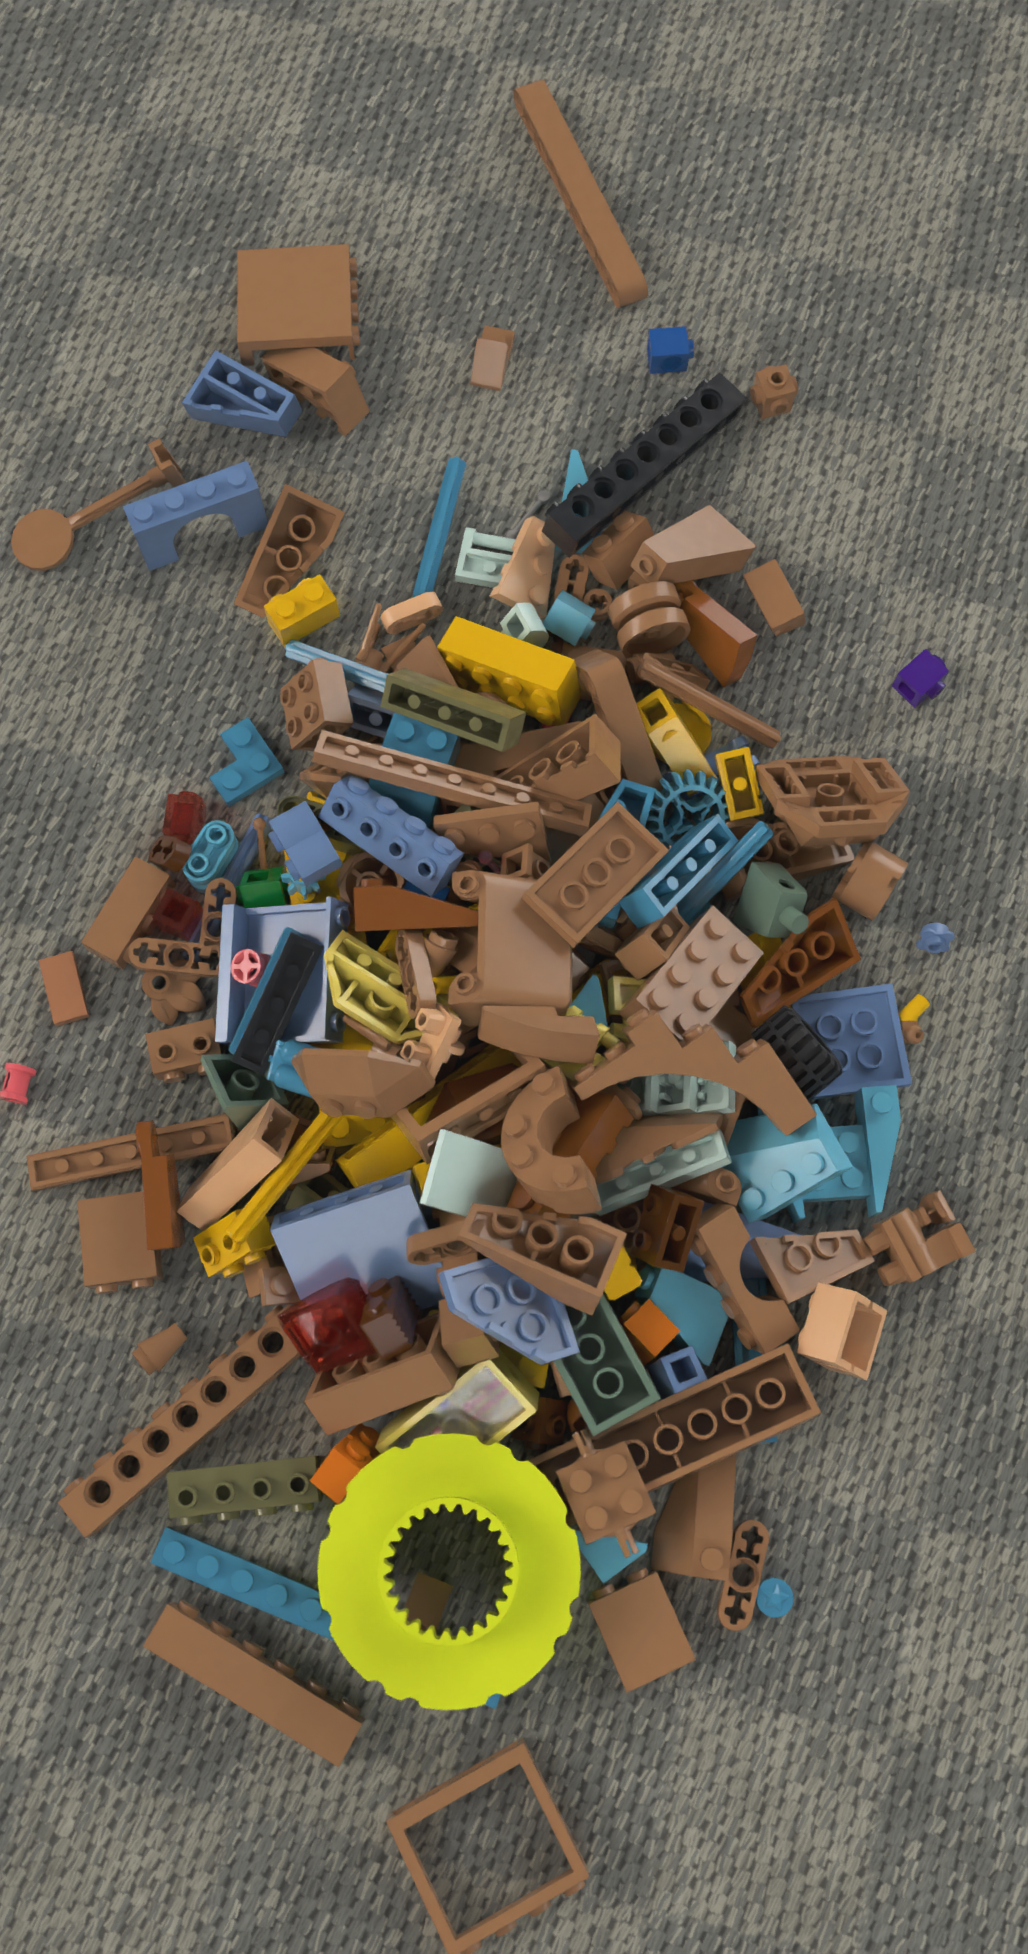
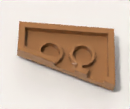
(800, 1262)

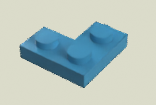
(253, 765)

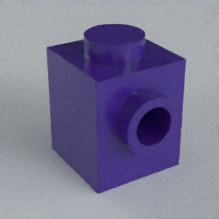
(921, 678)

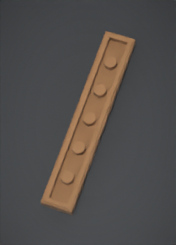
(121, 1153)

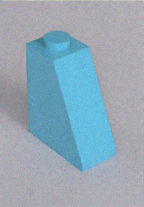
(688, 1305)

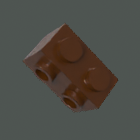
(667, 1228)

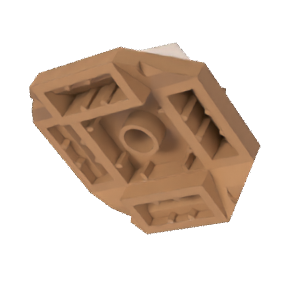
(834, 797)

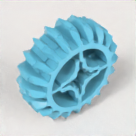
(698, 806)

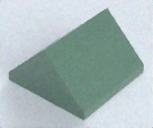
(239, 1088)

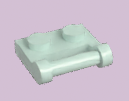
(482, 566)

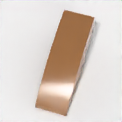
(540, 1032)

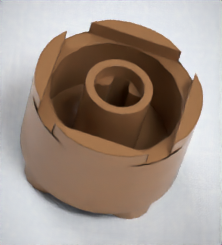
(870, 880)

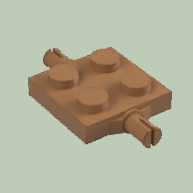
(605, 1493)

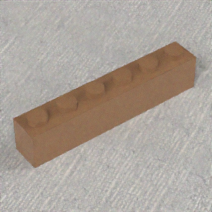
(255, 1682)

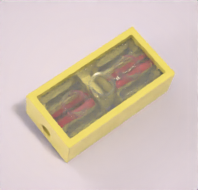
(485, 1403)

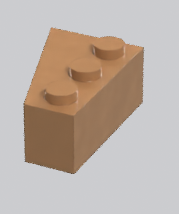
(320, 380)

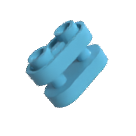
(210, 854)

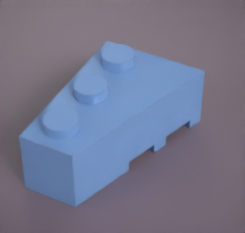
(241, 398)

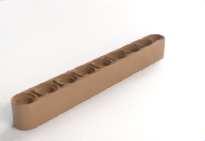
(580, 194)

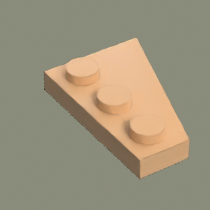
(529, 569)

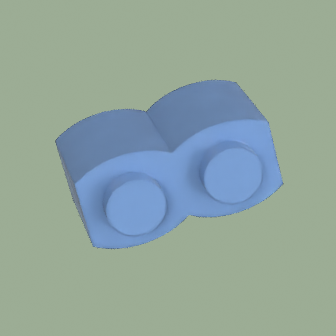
(305, 844)

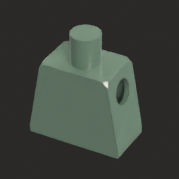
(771, 902)

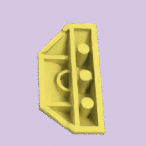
(371, 989)

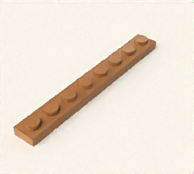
(446, 780)

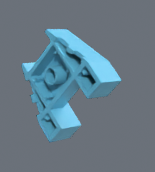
(869, 1149)

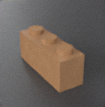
(128, 912)

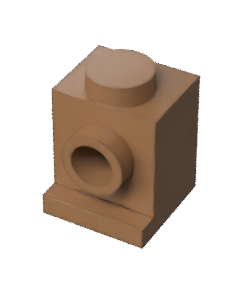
(525, 861)

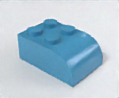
(423, 741)

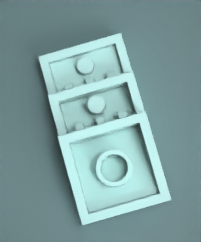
(682, 1093)
(465, 1174)

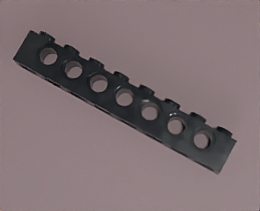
(662, 450)

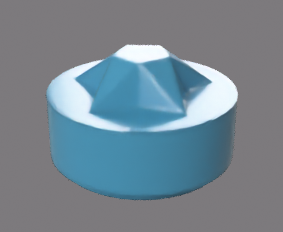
(774, 1597)

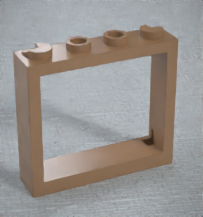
(473, 1113)
(455, 1788)

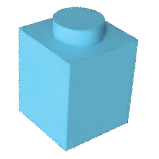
(569, 618)

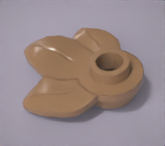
(177, 995)

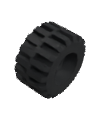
(800, 1051)

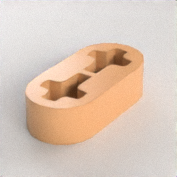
(411, 612)

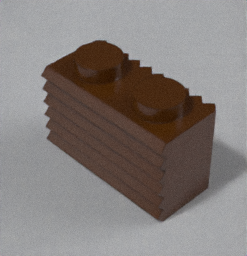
(389, 1317)

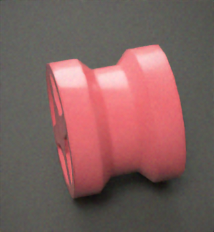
(245, 962)

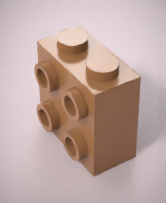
(316, 702)

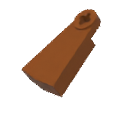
(716, 634)
(160, 1191)

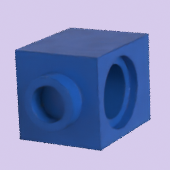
(669, 350)

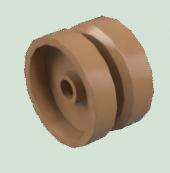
(649, 618)

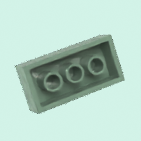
(606, 1373)

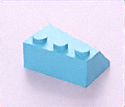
(782, 1167)

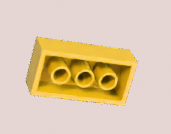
(515, 670)

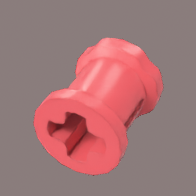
(16, 1083)

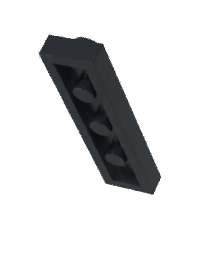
(277, 1003)

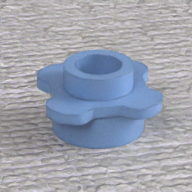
(935, 938)

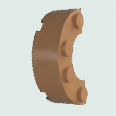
(527, 1144)

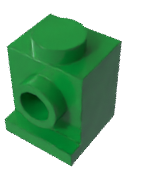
(263, 888)

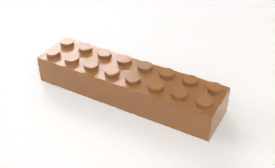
(702, 1423)

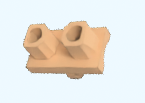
(438, 1040)

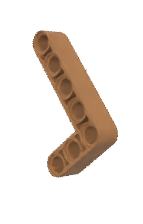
(607, 684)

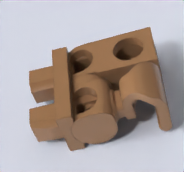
(909, 1250)

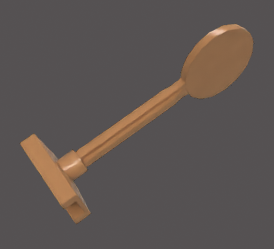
(47, 537)

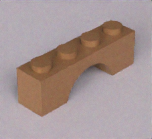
(719, 1241)

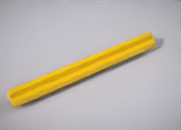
(282, 1177)

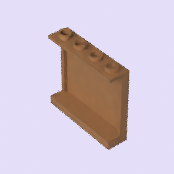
(296, 299)

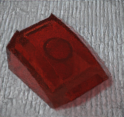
(327, 1326)

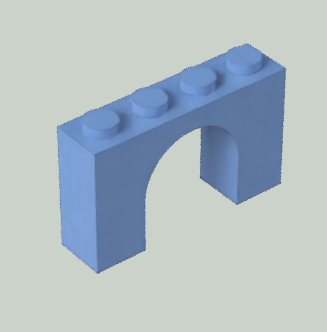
(225, 492)

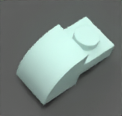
(525, 624)

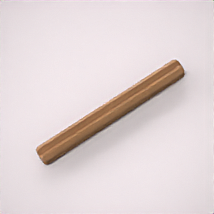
(708, 703)

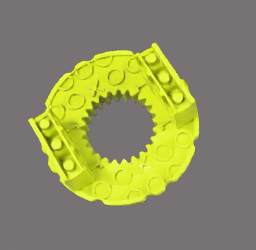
(353, 1567)

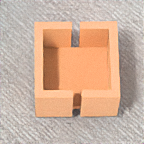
(841, 1330)

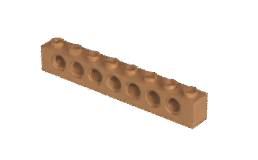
(80, 1499)

